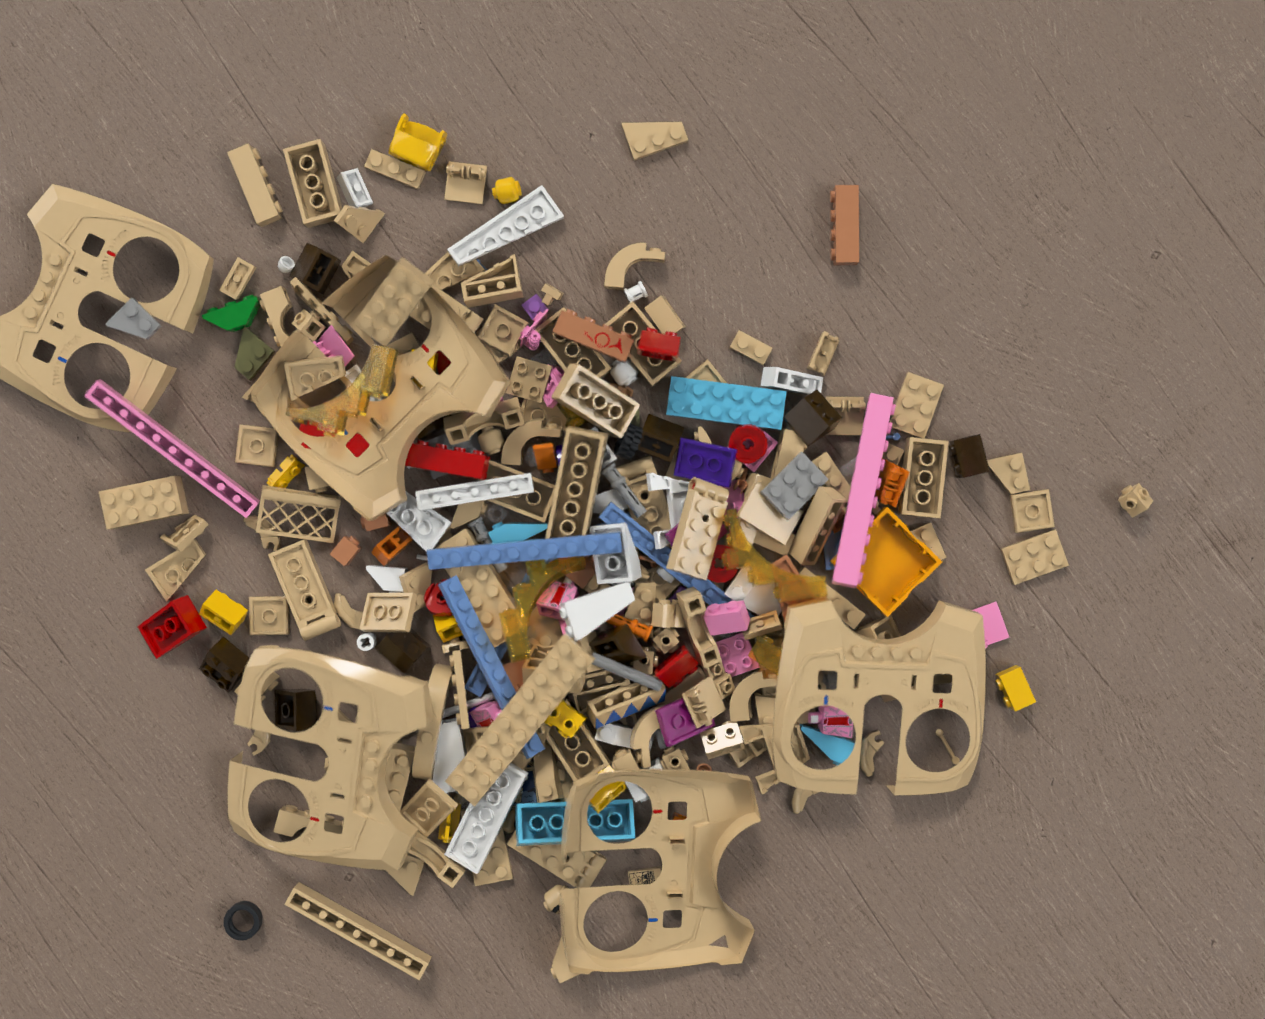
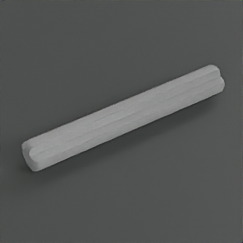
(627, 672)

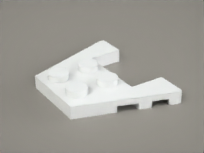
(676, 496)

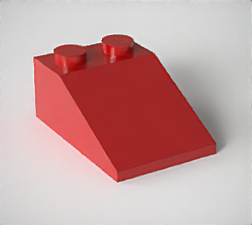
(659, 345)
(172, 626)
(676, 667)

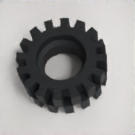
(628, 444)

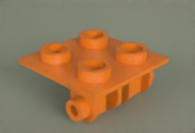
(892, 483)

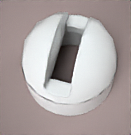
(286, 264)

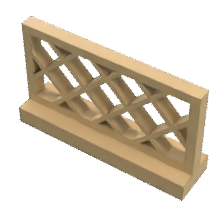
(298, 497)

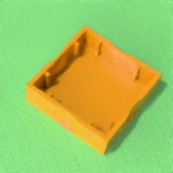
(893, 562)

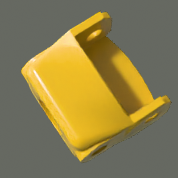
(416, 143)

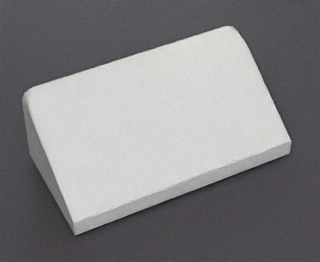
(354, 188)

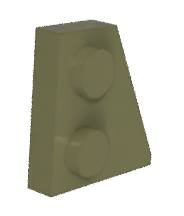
(251, 354)

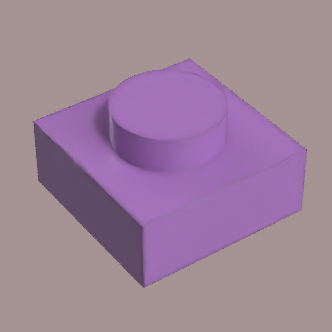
(534, 306)

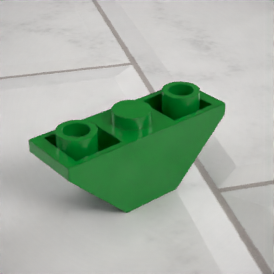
(234, 315)

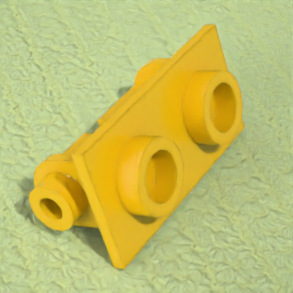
(291, 468)
(449, 825)

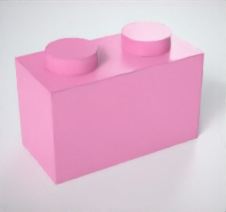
(727, 617)

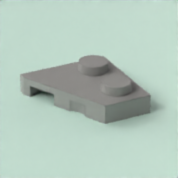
(134, 320)

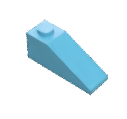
(515, 531)
(835, 747)

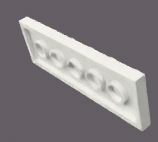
(484, 821)

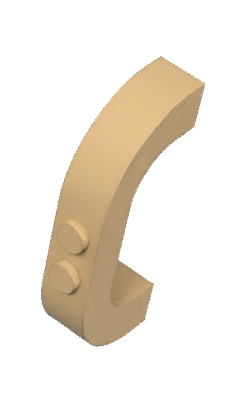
(428, 736)

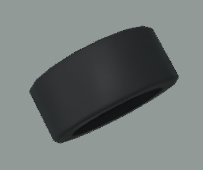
(231, 929)

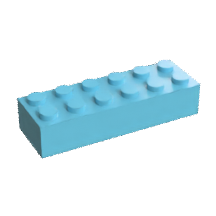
(726, 403)
(544, 822)

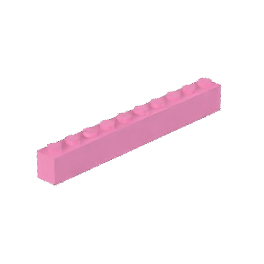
(172, 448)
(862, 491)

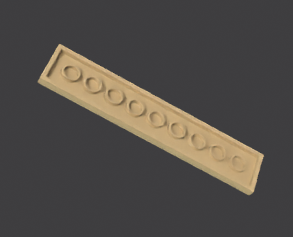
(520, 719)

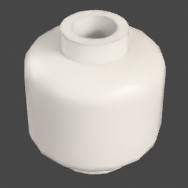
(624, 373)

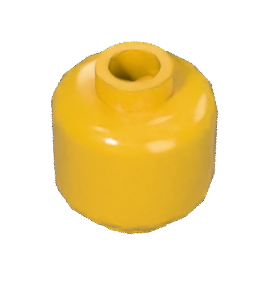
(507, 190)

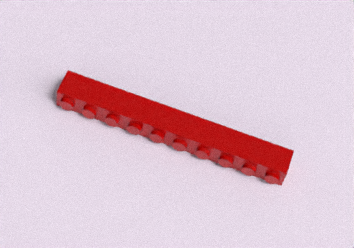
(423, 456)

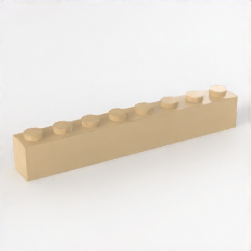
(358, 930)

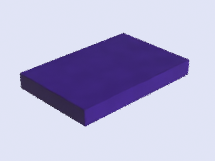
(705, 462)

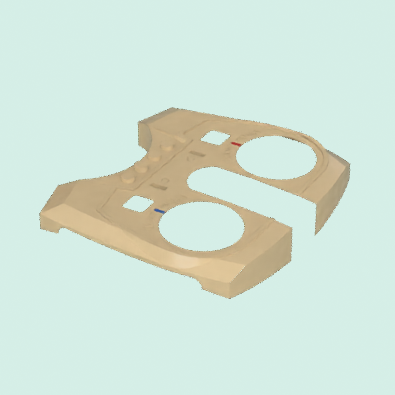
(62, 224)
(376, 478)
(819, 640)
(387, 710)
(717, 811)

